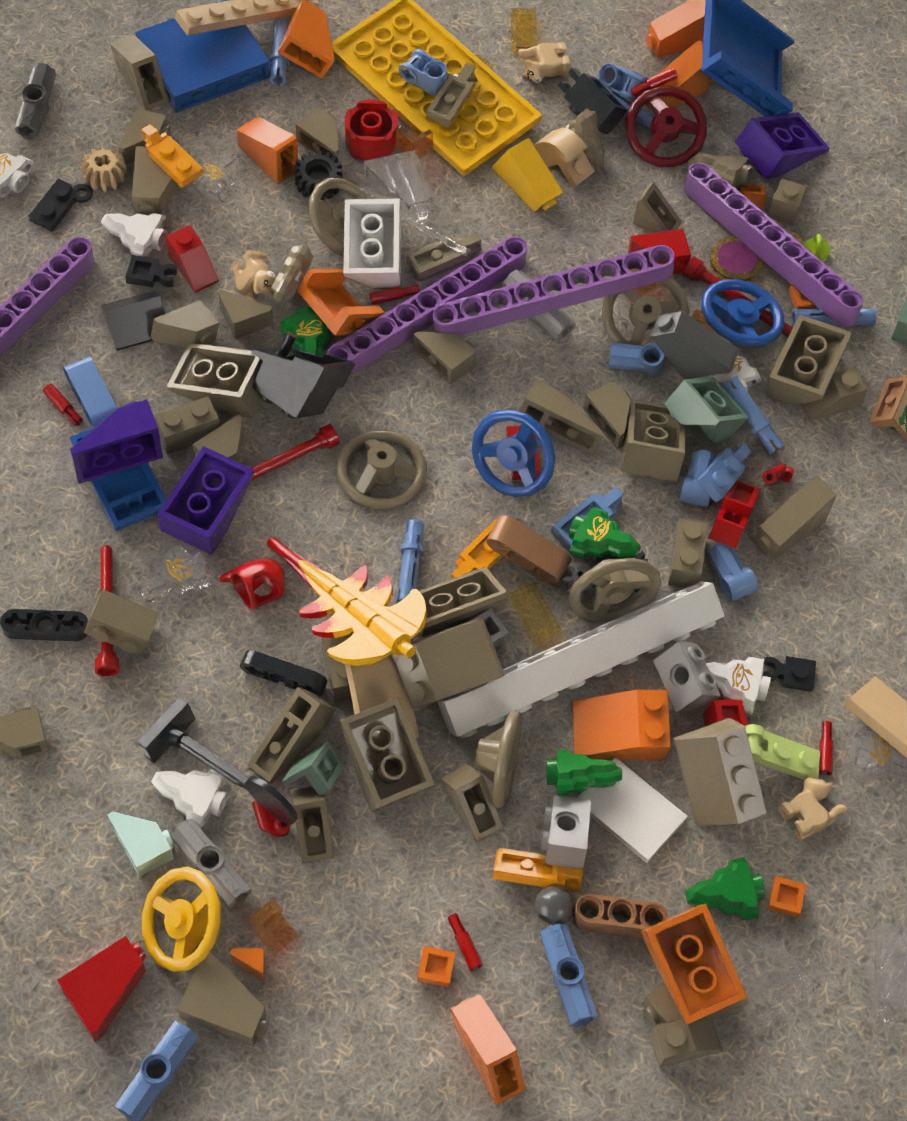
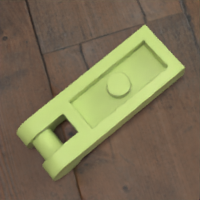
(782, 753)

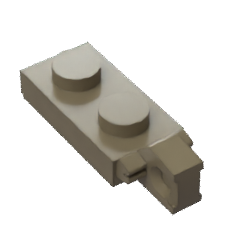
(452, 97)
(440, 257)

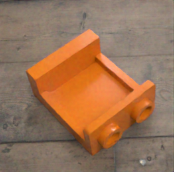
(333, 303)

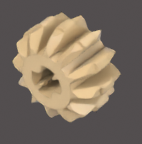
(103, 168)

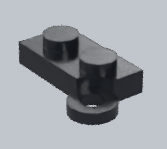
(57, 203)

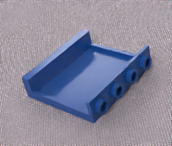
(745, 55)
(204, 63)

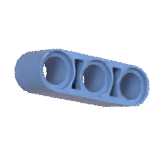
(90, 390)

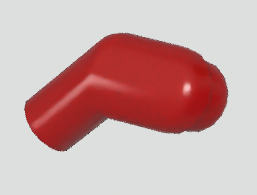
(779, 472)
(268, 823)

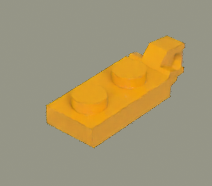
(171, 156)
(477, 555)
(532, 870)

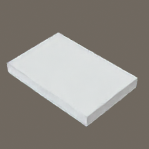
(635, 813)

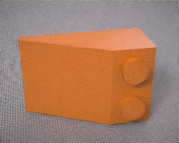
(623, 726)
(694, 963)

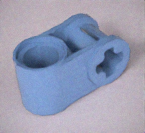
(424, 72)
(620, 79)

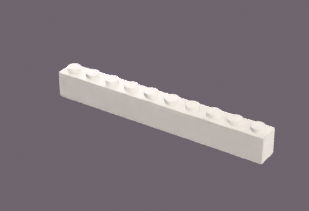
(583, 657)

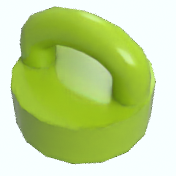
(819, 247)

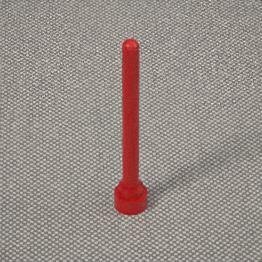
(696, 270)
(324, 438)
(106, 663)

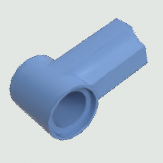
(633, 358)
(692, 491)
(732, 575)

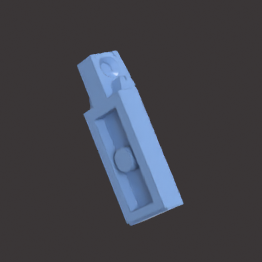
(724, 471)
(607, 503)

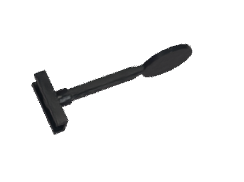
(171, 731)

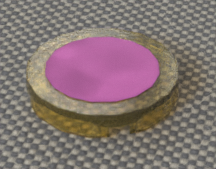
(734, 260)

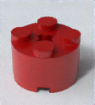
(371, 130)

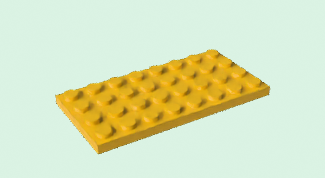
(491, 115)

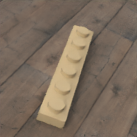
(234, 13)

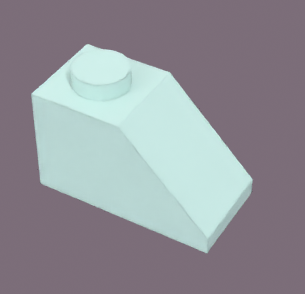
(142, 842)

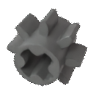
(573, 577)

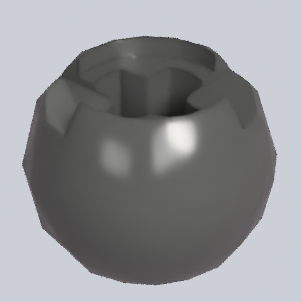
(554, 905)

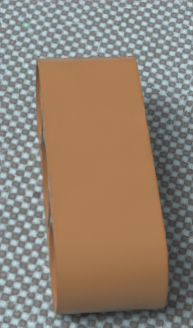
(528, 550)
(606, 906)

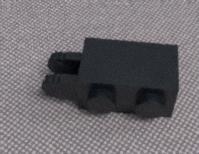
(593, 95)

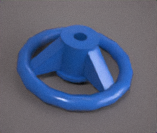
(740, 313)
(514, 453)

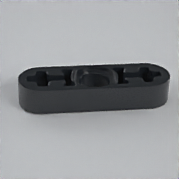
(36, 616)
(283, 671)

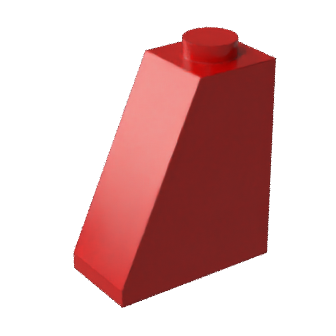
(104, 984)

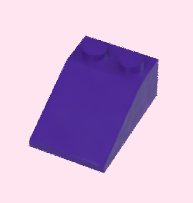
(780, 143)
(118, 443)
(205, 500)

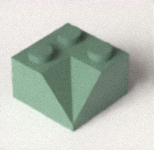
(707, 405)

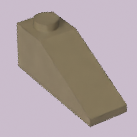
(561, 417)
(291, 733)

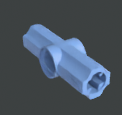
(573, 993)
(145, 1090)

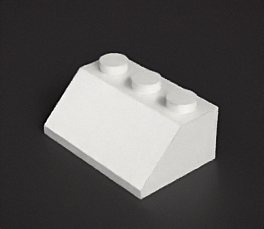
(373, 242)

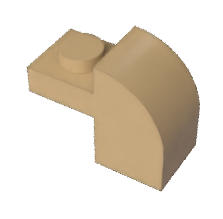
(566, 150)

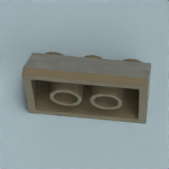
(807, 361)
(461, 600)
(720, 774)

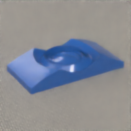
(127, 494)

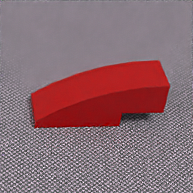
(734, 514)

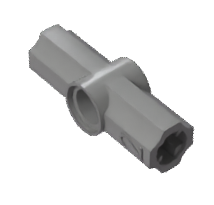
(555, 321)
(198, 849)

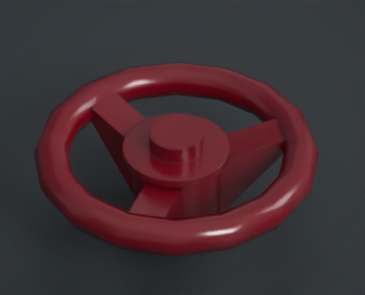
(666, 125)

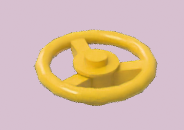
(182, 920)

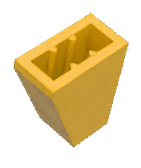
(528, 176)

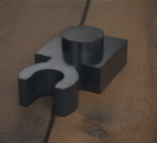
(145, 271)
(795, 672)

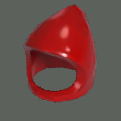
(252, 575)

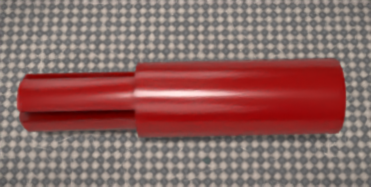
(658, 80)
(393, 294)
(62, 404)
(826, 749)
(465, 943)

